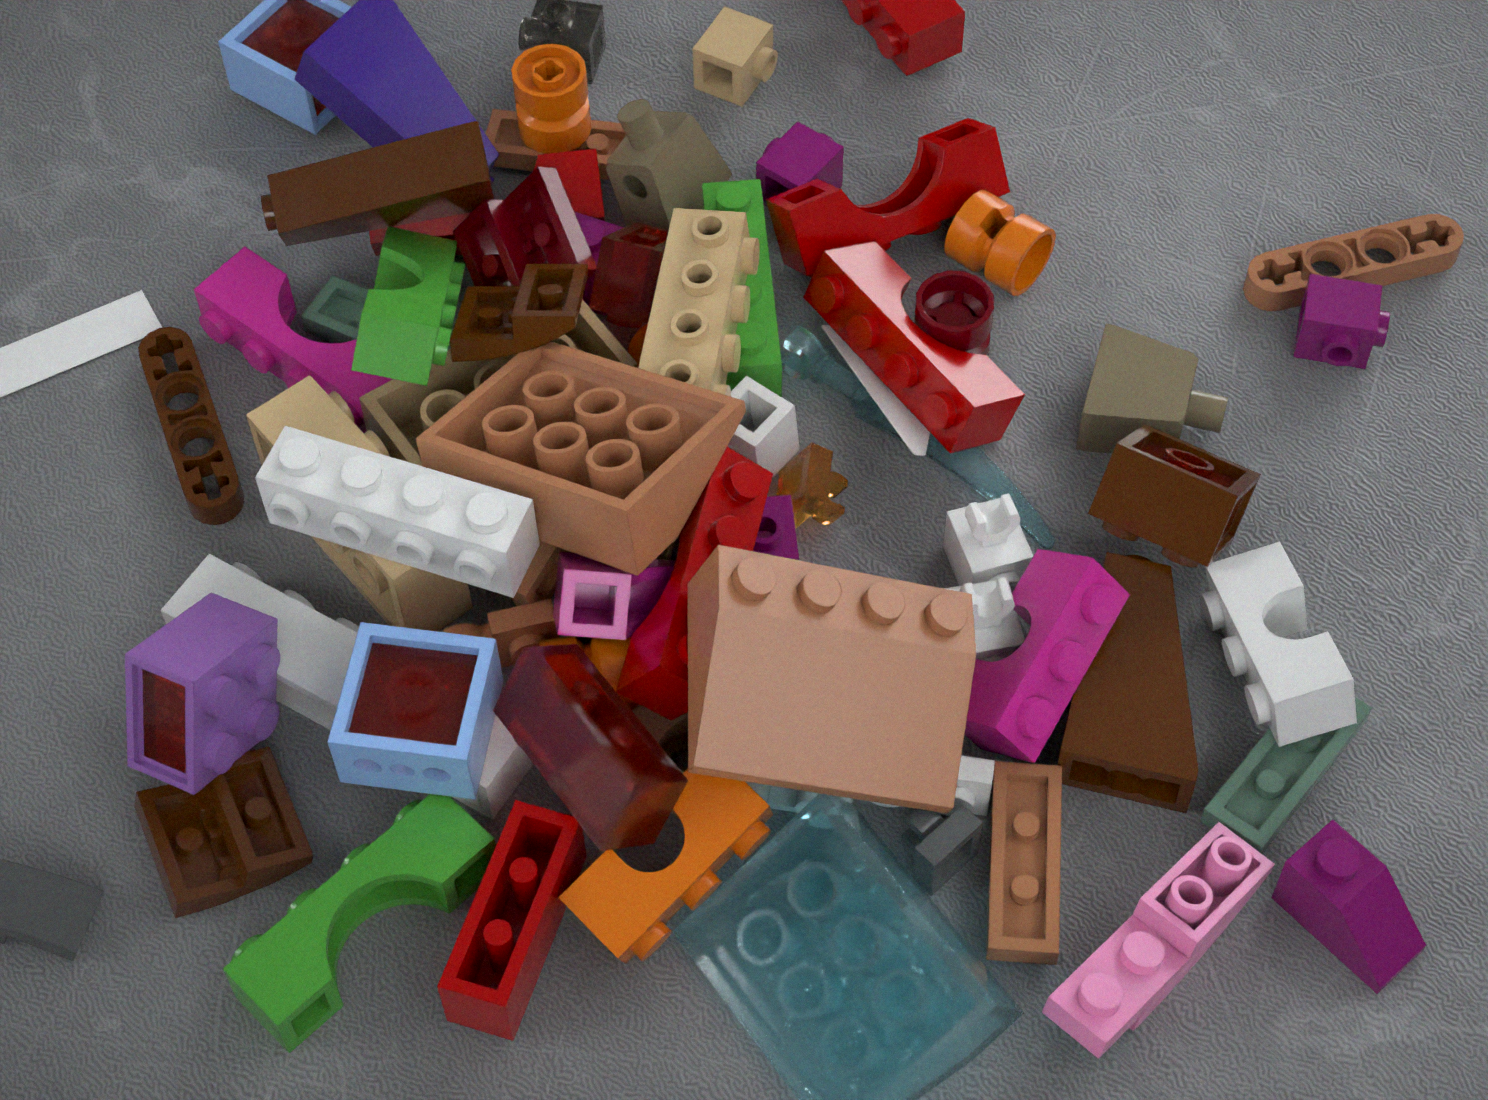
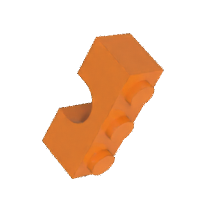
(632, 906)

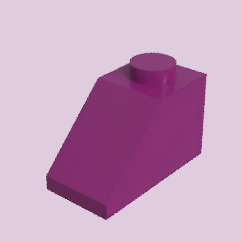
(1350, 905)

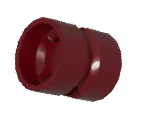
(956, 310)

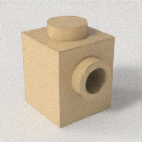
(734, 56)

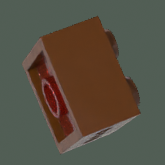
(1173, 496)

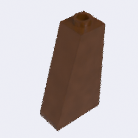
(381, 187)
(1132, 710)

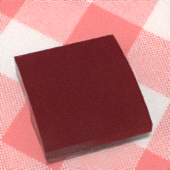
(525, 228)

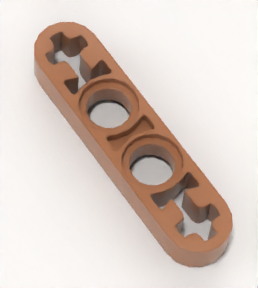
(1350, 256)

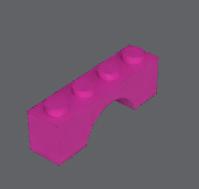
(253, 310)
(605, 600)

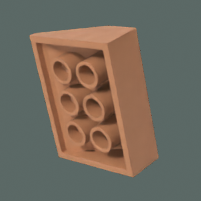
(594, 444)
(827, 679)

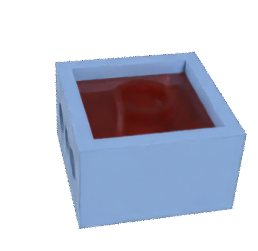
(266, 52)
(416, 710)

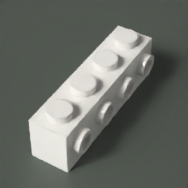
(399, 511)

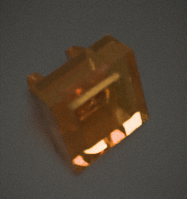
(809, 483)

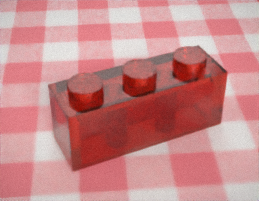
(589, 746)

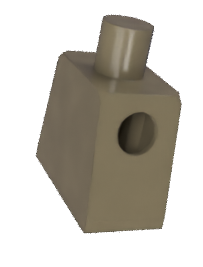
(661, 164)
(1143, 384)

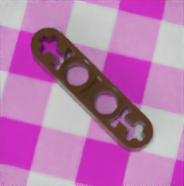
(191, 423)

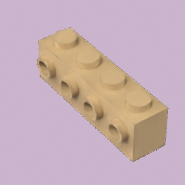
(701, 298)

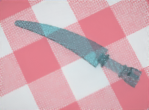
(971, 465)

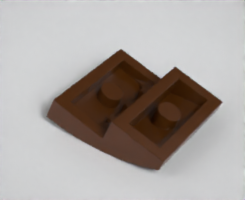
(519, 318)
(225, 837)

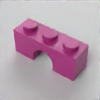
(1022, 697)

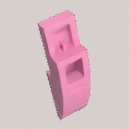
(1159, 942)

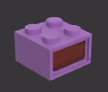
(201, 692)

